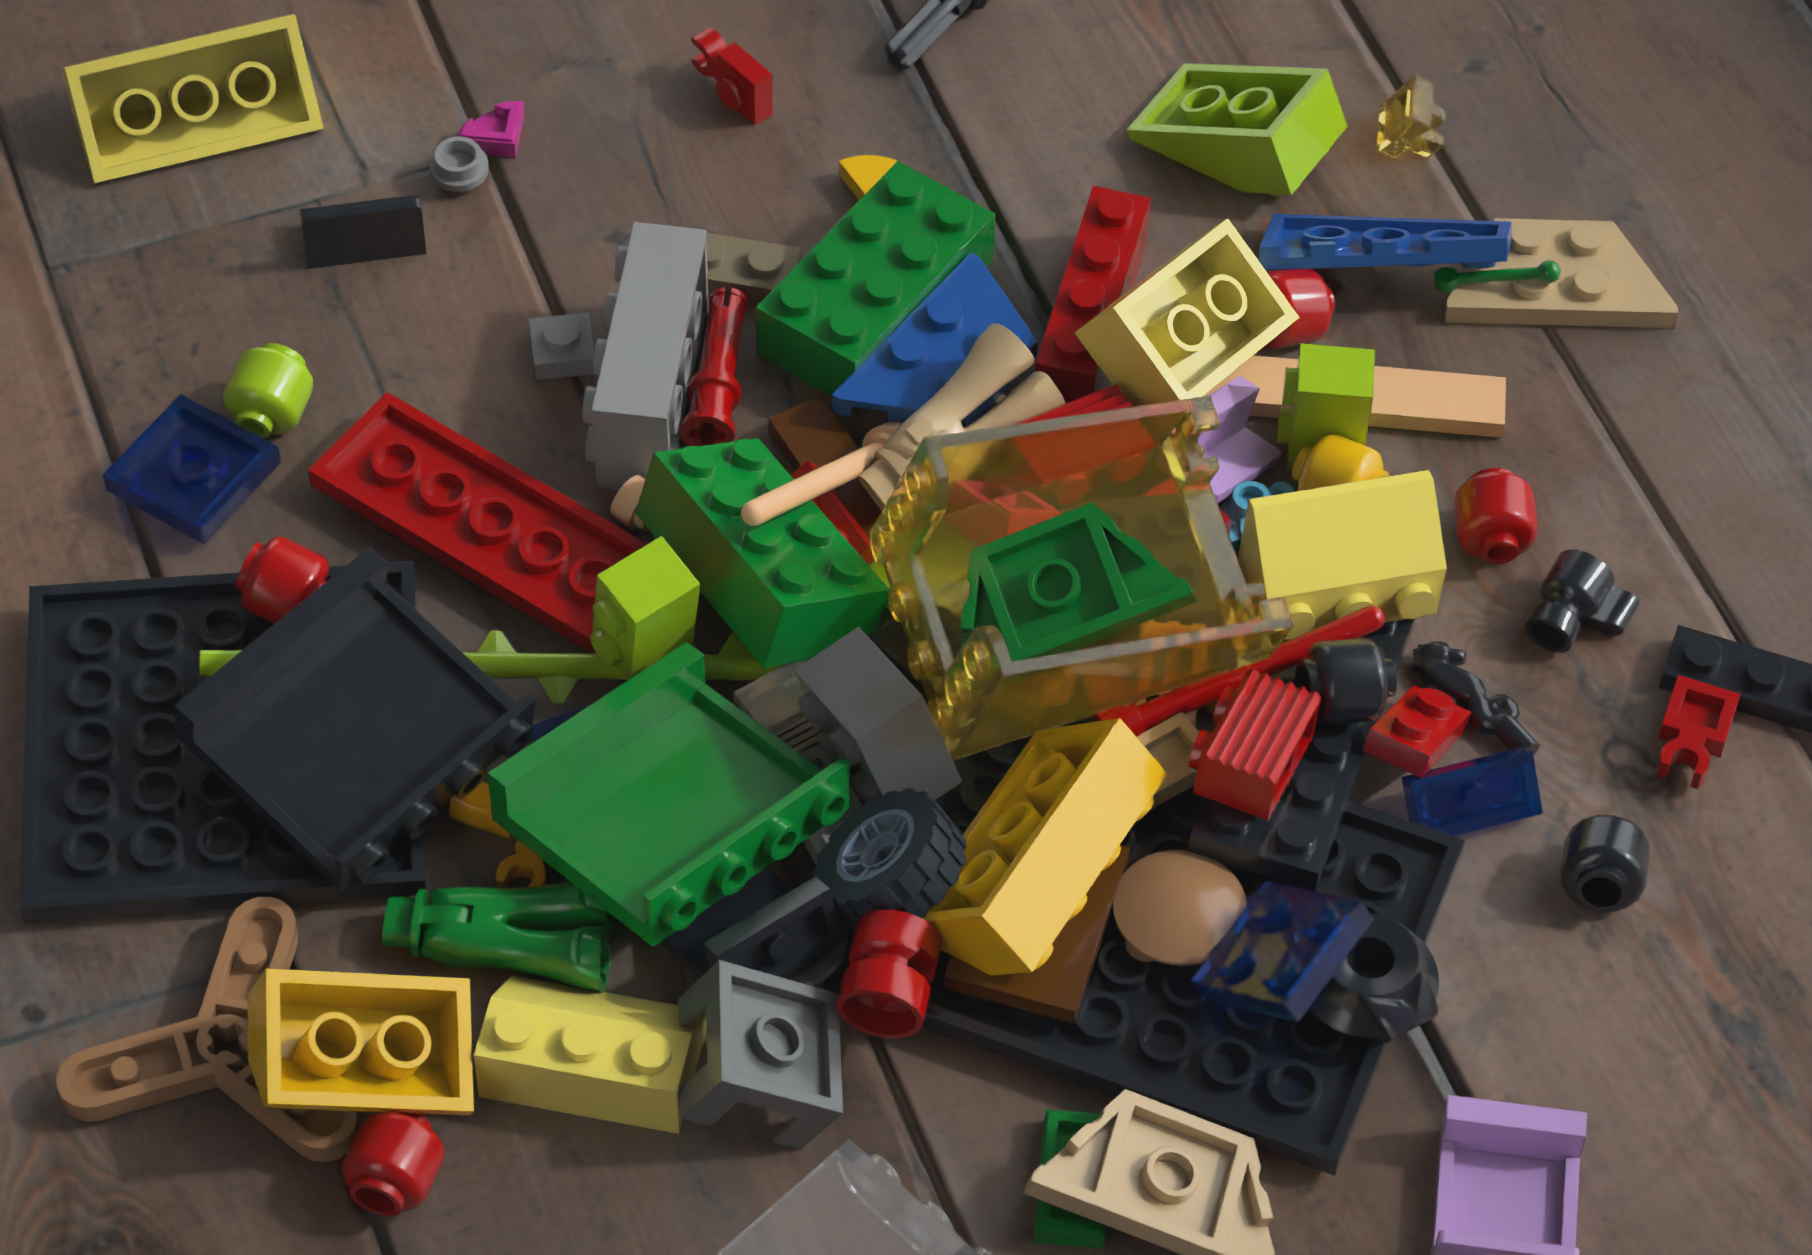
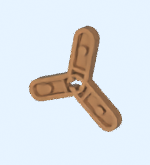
(182, 1055)

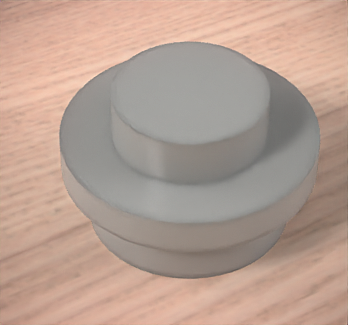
(458, 165)

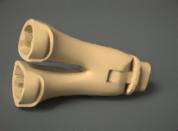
(990, 365)

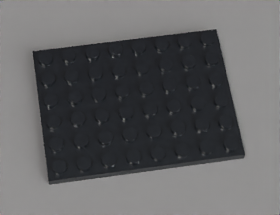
(1153, 1031)

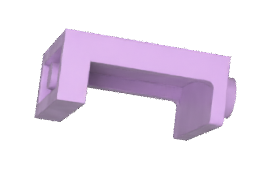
(1507, 1179)

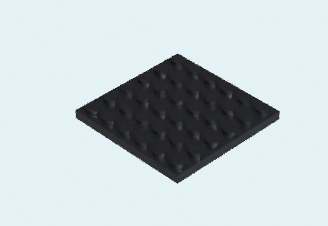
(111, 796)

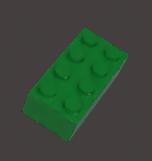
(869, 276)
(776, 584)

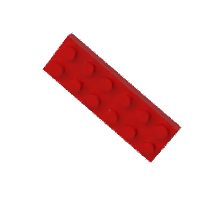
(474, 514)

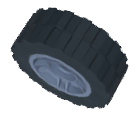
(892, 857)

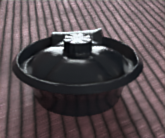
(1381, 985)

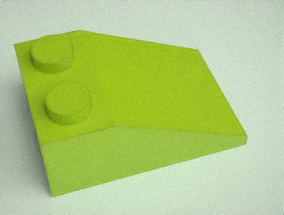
(1244, 123)

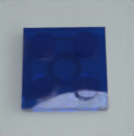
(192, 468)
(1282, 950)

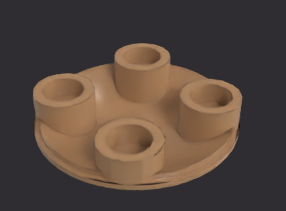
(1176, 907)

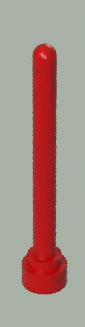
(1205, 691)

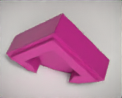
(497, 130)

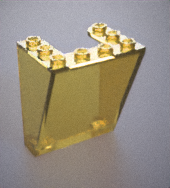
(998, 480)

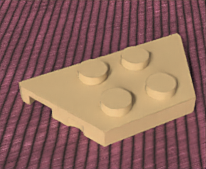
(1598, 285)
(1162, 1179)

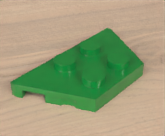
(1067, 585)

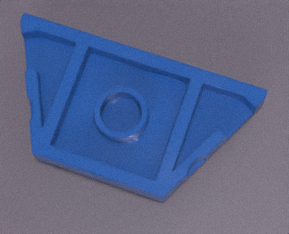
(933, 346)

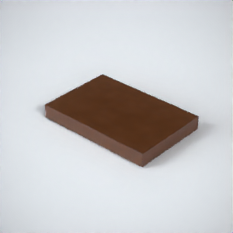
(1061, 981)

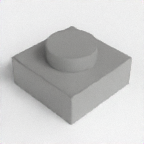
(562, 346)

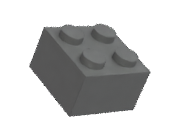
(874, 720)

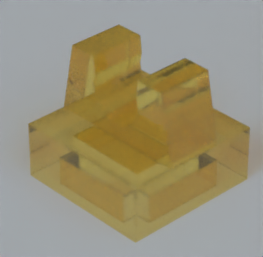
(1409, 120)

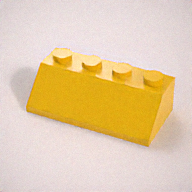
(1044, 843)

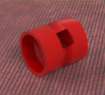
(889, 974)

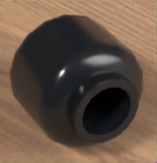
(1349, 679)
(1605, 863)

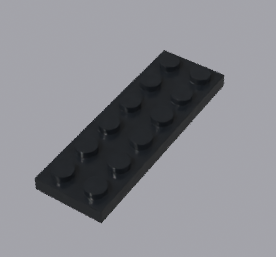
(1309, 813)

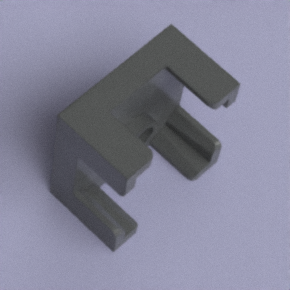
(766, 1047)

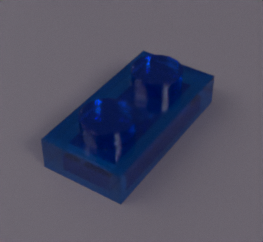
(1475, 793)

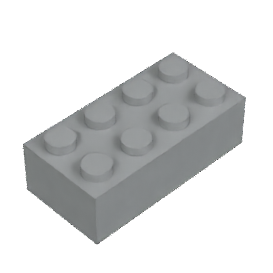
(649, 351)

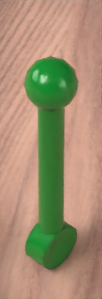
(1448, 279)

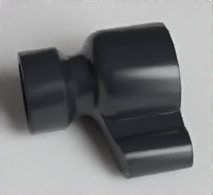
(1576, 592)

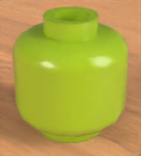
(269, 389)

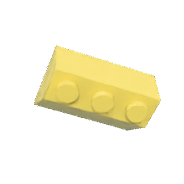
(1348, 549)
(587, 1053)

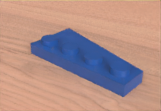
(1356, 241)

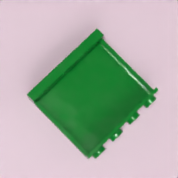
(664, 797)

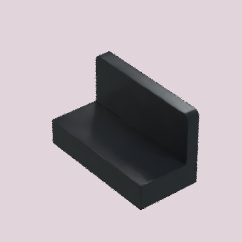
(363, 231)

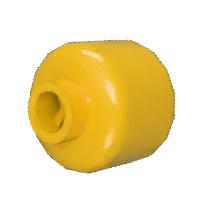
(1336, 462)

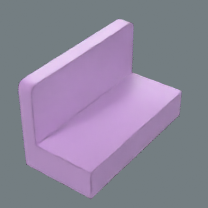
(1238, 450)

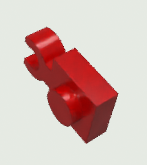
(740, 78)
(1695, 726)

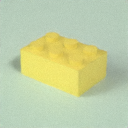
(1188, 321)

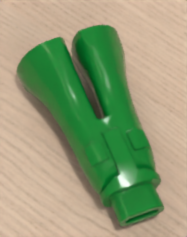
(524, 929)

